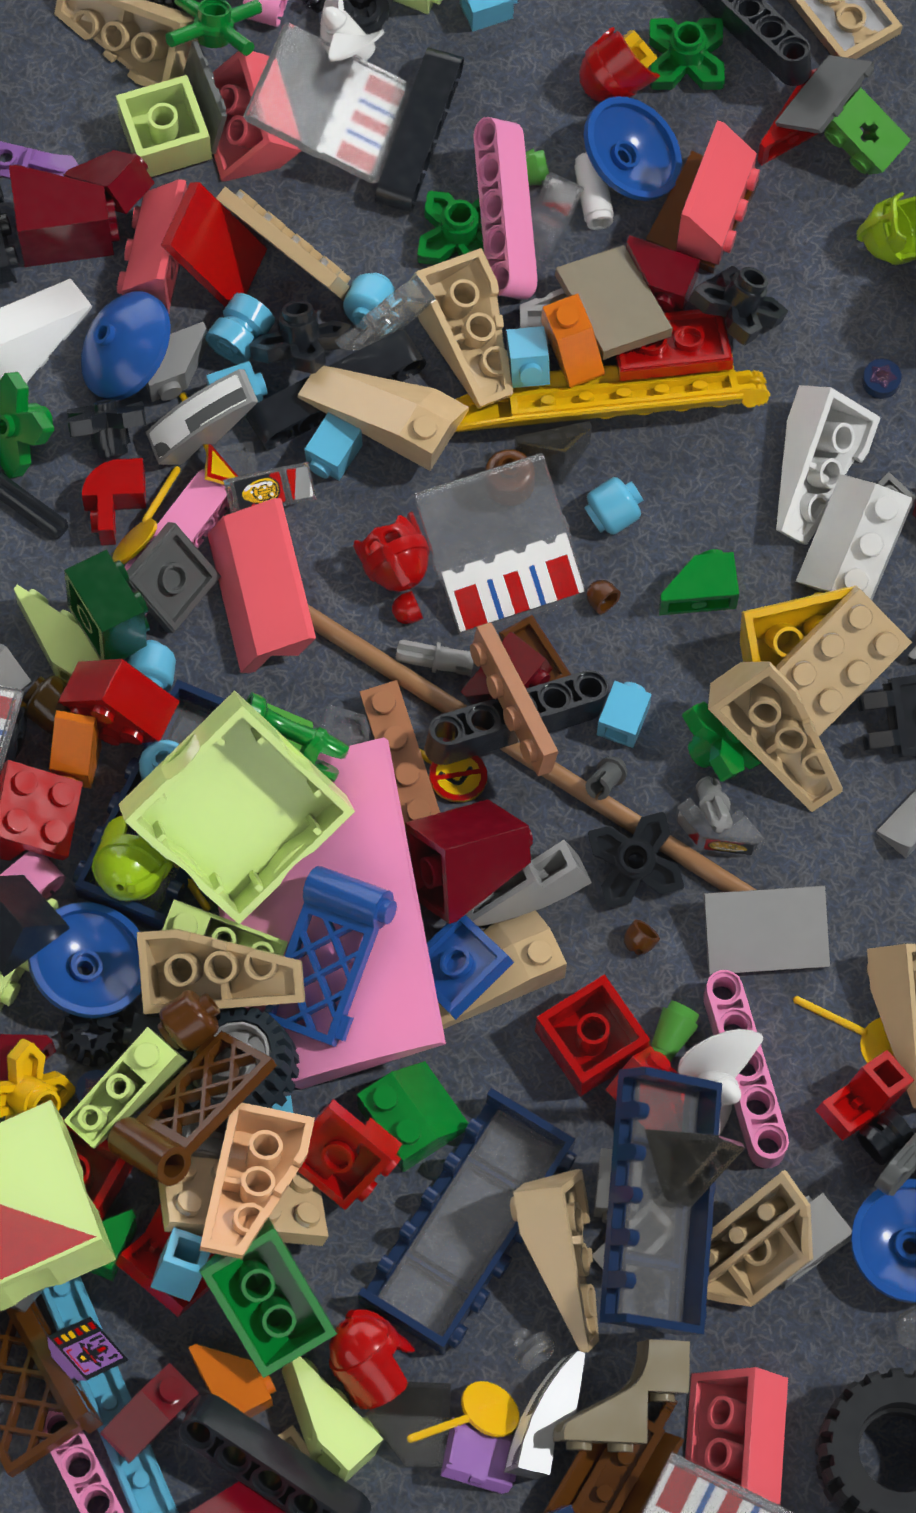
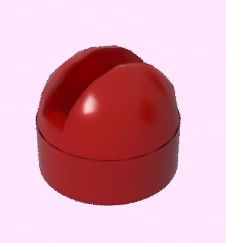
(406, 608)

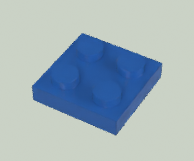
(464, 964)

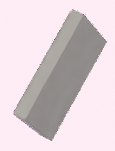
(766, 929)

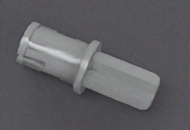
(435, 657)
(714, 804)

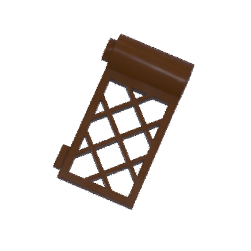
(158, 1145)

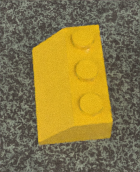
(776, 629)

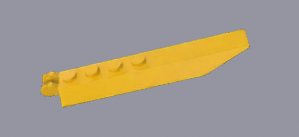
(610, 397)

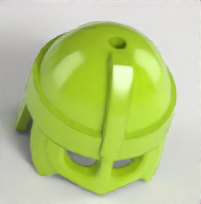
(891, 230)
(128, 864)

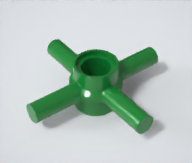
(215, 24)

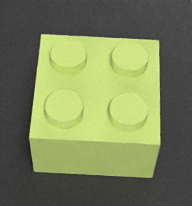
(165, 125)

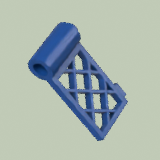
(349, 904)

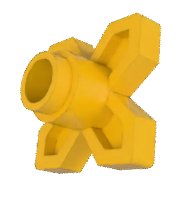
(27, 1083)

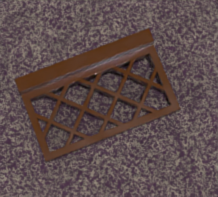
(68, 1393)

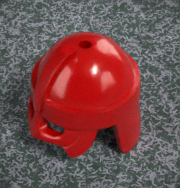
(613, 69)
(395, 554)
(364, 1358)

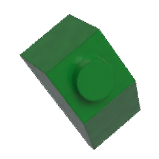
(703, 585)

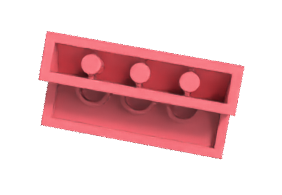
(261, 584)

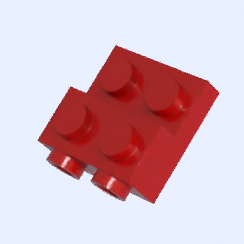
(348, 1155)

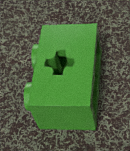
(881, 135)

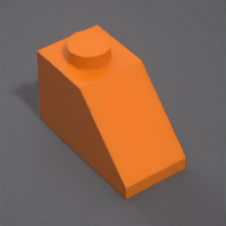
(572, 340)
(75, 747)
(233, 1379)

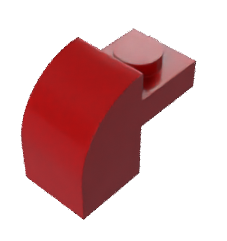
(113, 487)
(865, 1096)

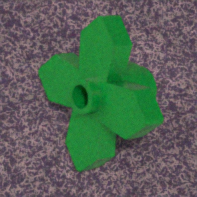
(688, 51)
(456, 228)
(20, 425)
(716, 745)

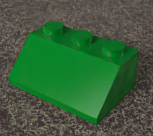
(268, 1302)

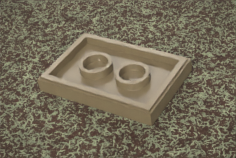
(615, 300)

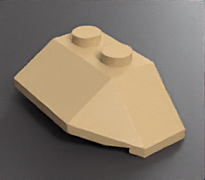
(760, 1244)

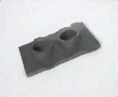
(825, 94)
(207, 95)

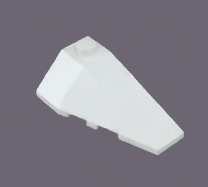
(37, 326)
(820, 443)

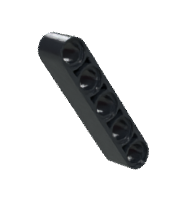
(766, 37)
(418, 128)
(287, 416)
(468, 741)
(266, 1460)

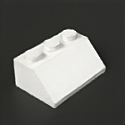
(855, 537)

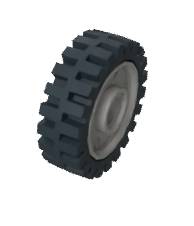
(265, 1035)

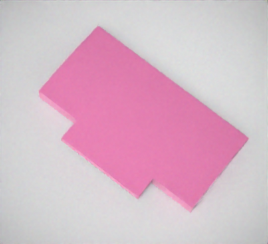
(397, 996)

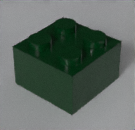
(106, 606)

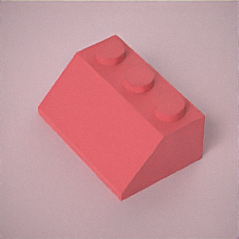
(242, 146)
(717, 196)
(149, 264)
(739, 1427)

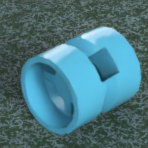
(242, 323)

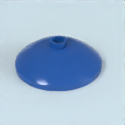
(632, 148)
(125, 345)
(103, 944)
(878, 1238)

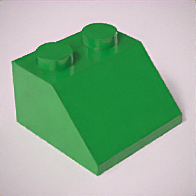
(413, 1110)

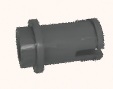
(609, 773)

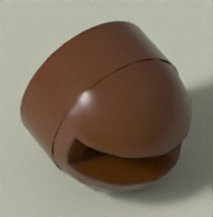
(600, 591)
(640, 937)

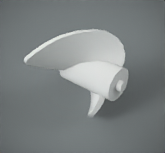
(345, 34)
(721, 1060)

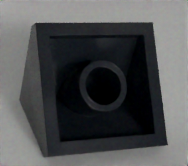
(25, 922)

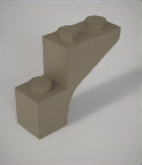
(623, 1416)

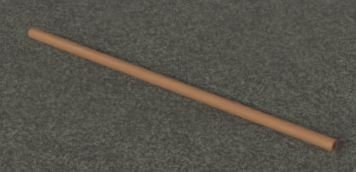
(559, 776)

